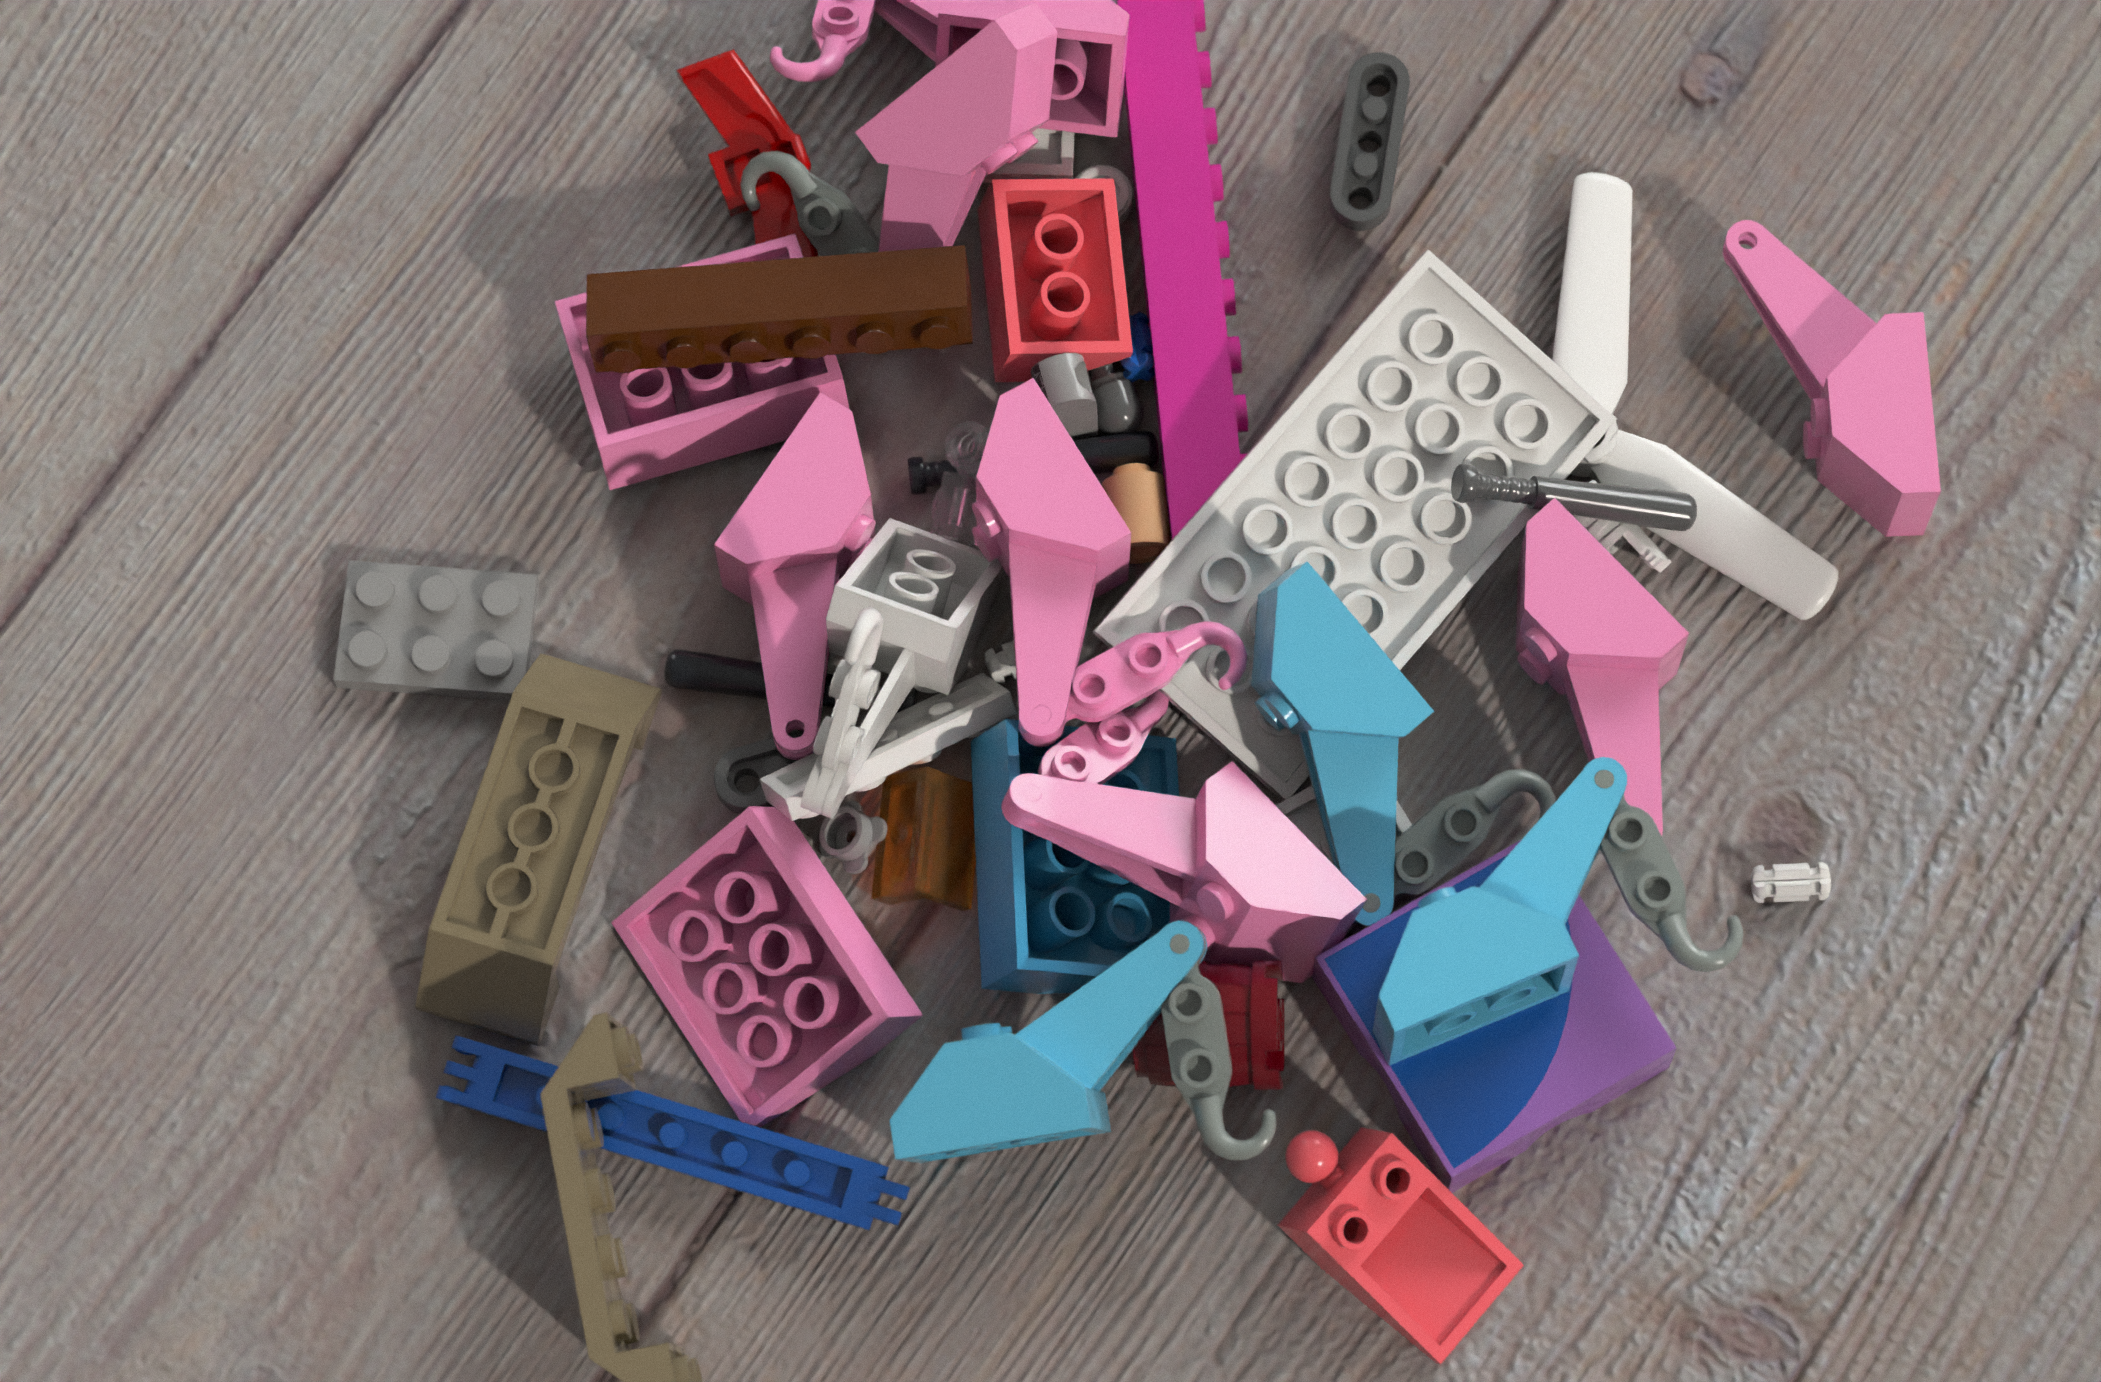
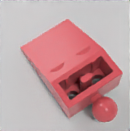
(1409, 1240)

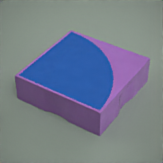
(1515, 1078)

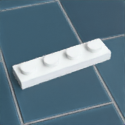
(910, 738)

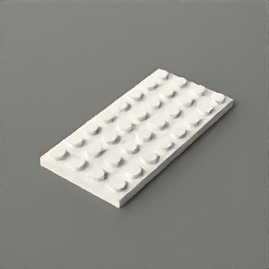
(1365, 496)

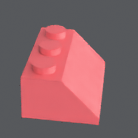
(1053, 273)

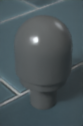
(1117, 401)

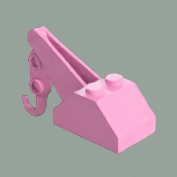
(1087, 56)
(1061, 549)
(1218, 858)

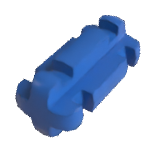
(1141, 361)

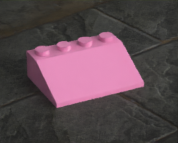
(687, 417)
(765, 966)

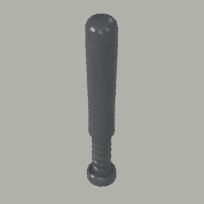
(1593, 500)

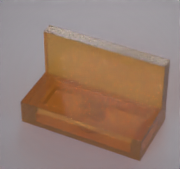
(927, 840)

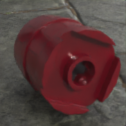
(1252, 1023)

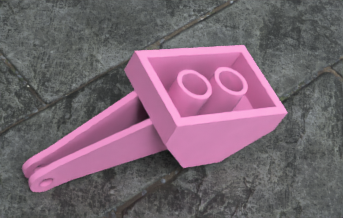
(1863, 381)
(790, 551)
(1598, 642)

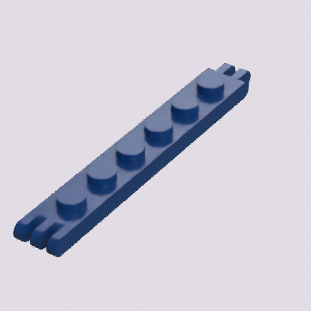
(686, 1140)

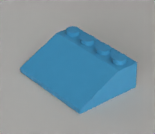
(1042, 910)

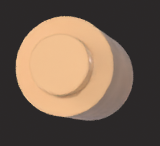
(1142, 504)

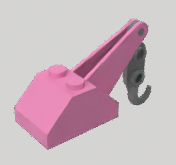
(936, 142)

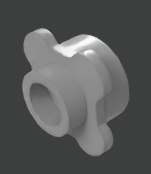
(838, 833)

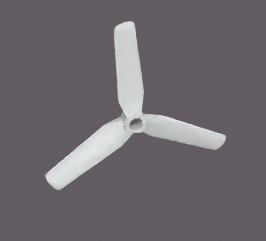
(1594, 353)

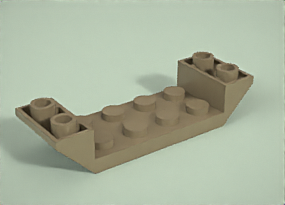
(531, 847)
(594, 1068)

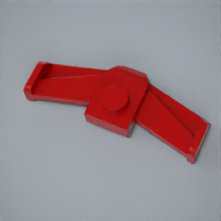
(748, 127)

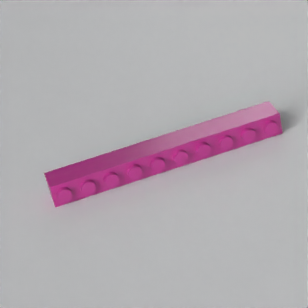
(1182, 252)

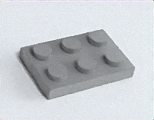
(435, 630)

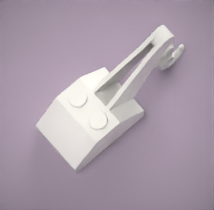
(900, 609)

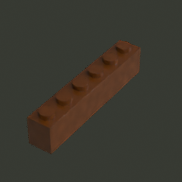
(779, 309)

